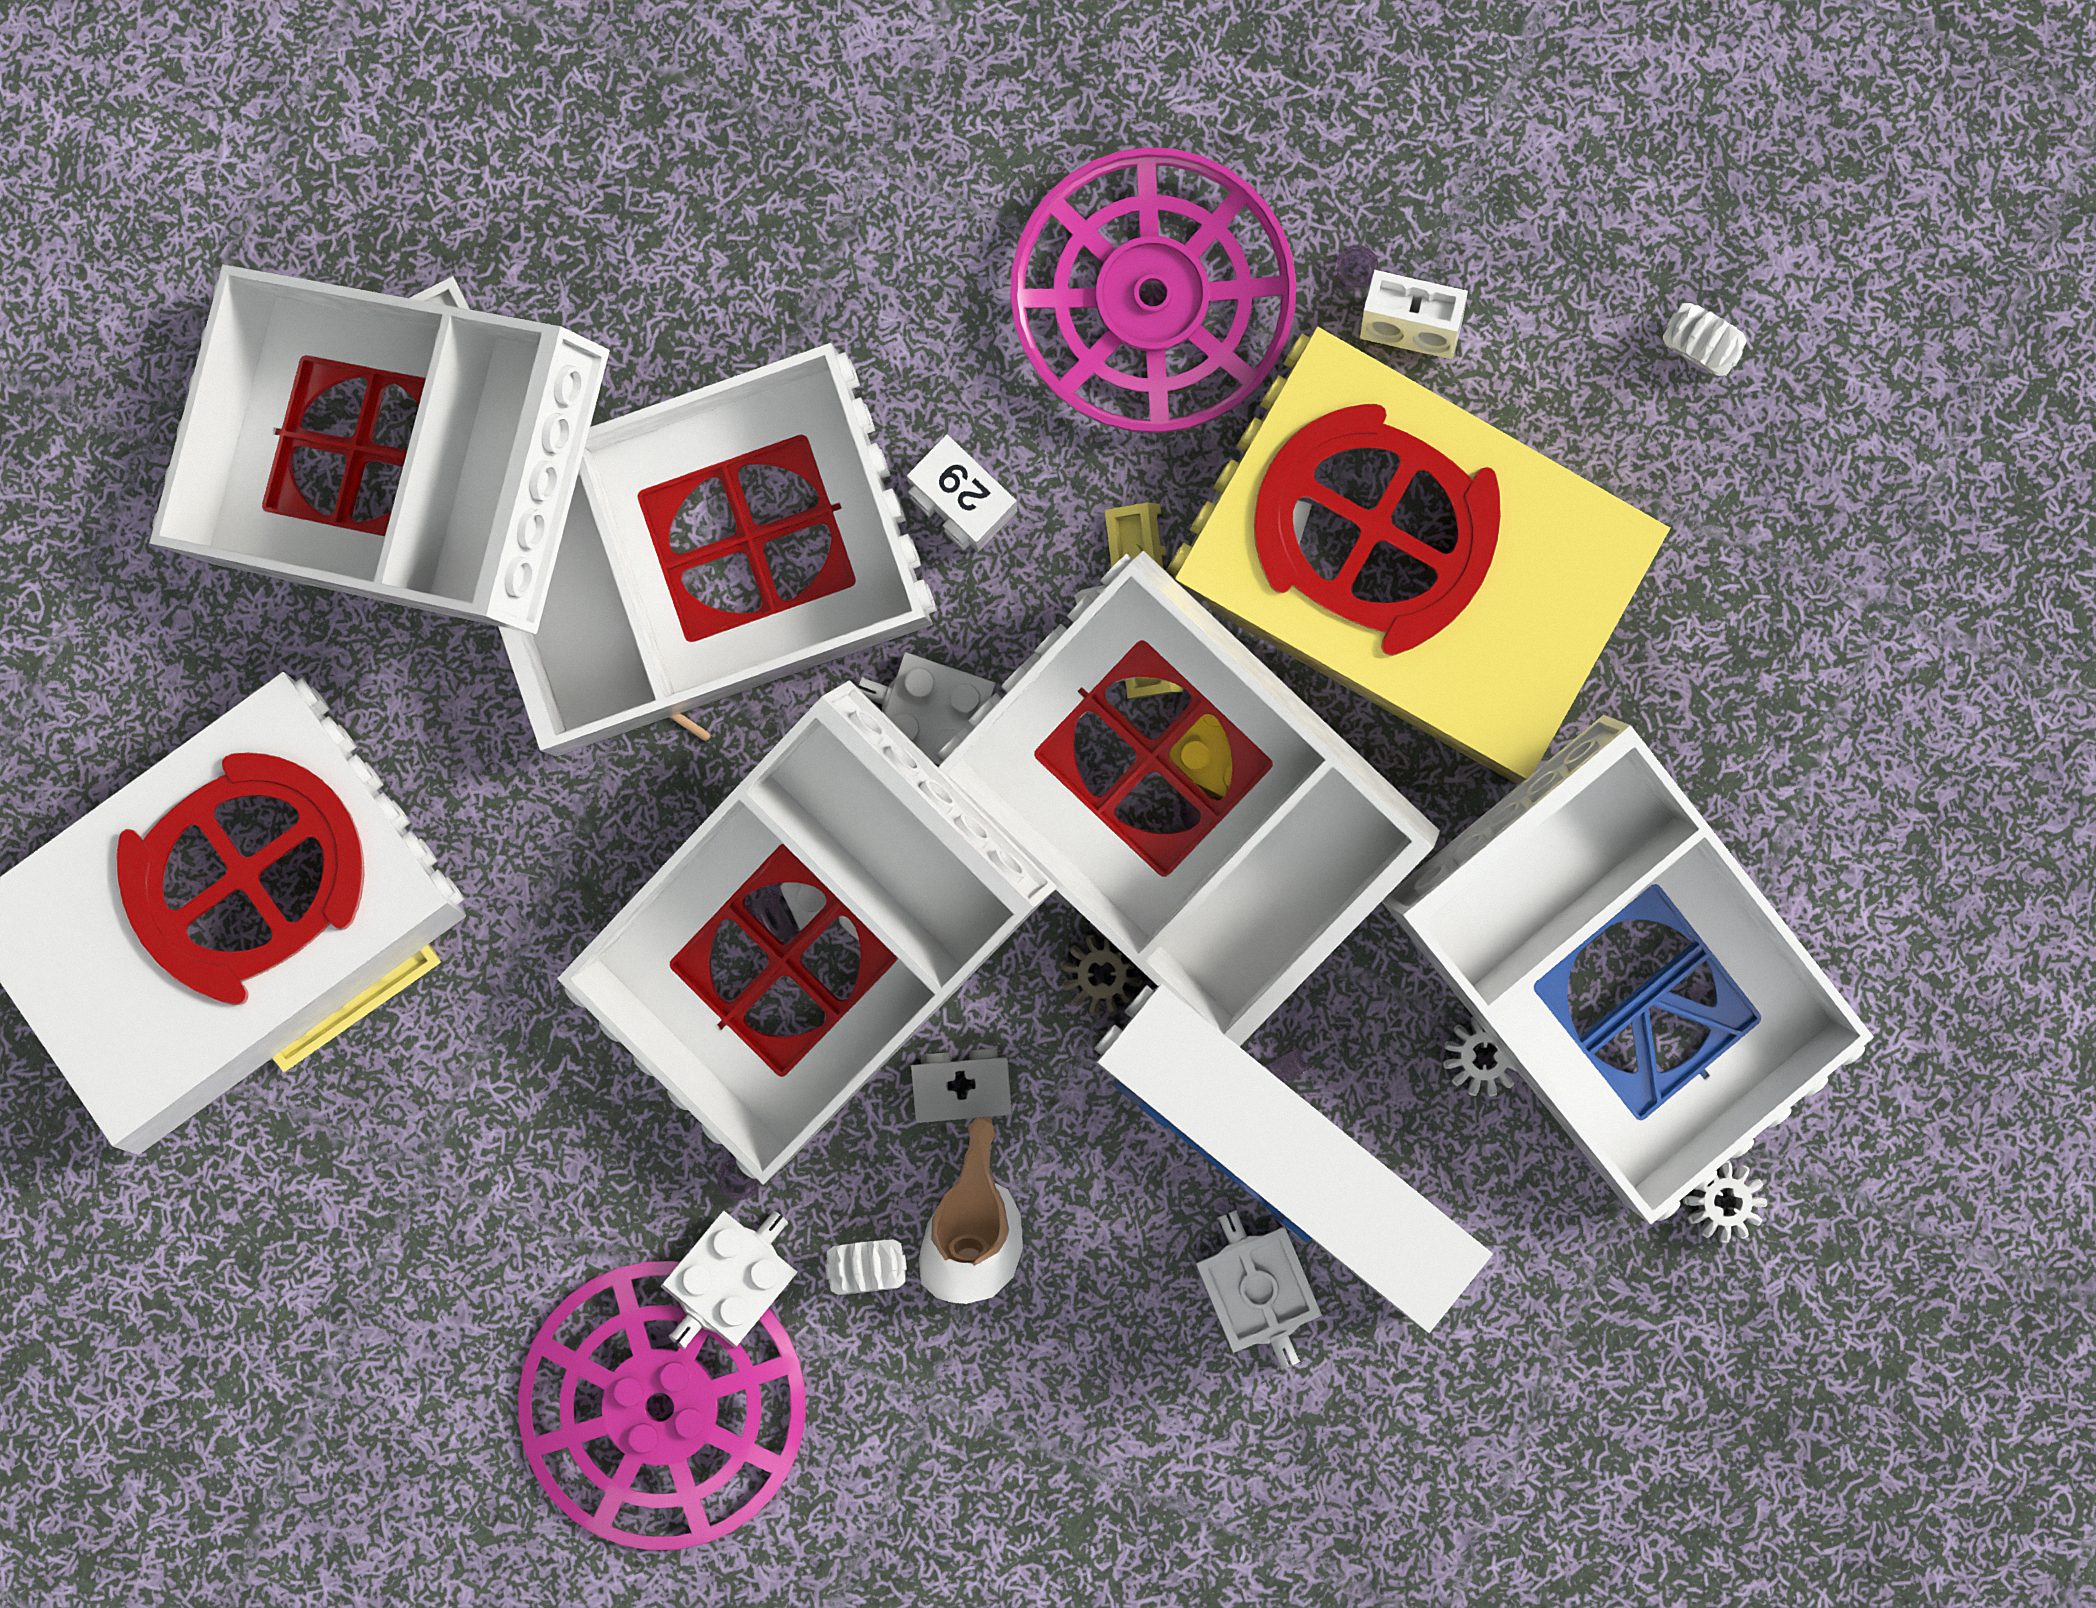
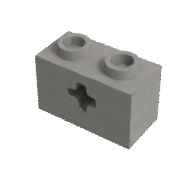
(937, 1103)

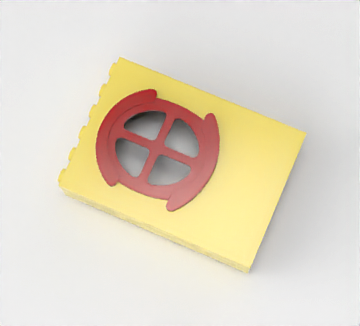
(1515, 605)

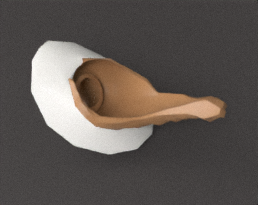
(977, 1214)

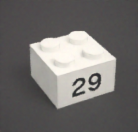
(960, 494)

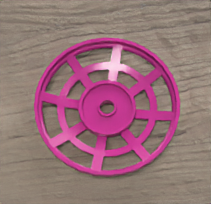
(1161, 261)
(653, 1440)

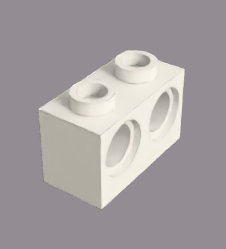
(1413, 314)

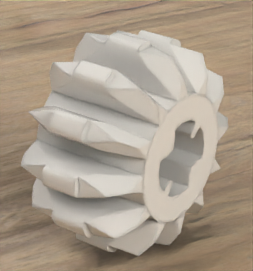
(1704, 339)
(1467, 1056)
(1714, 1214)
(865, 1267)

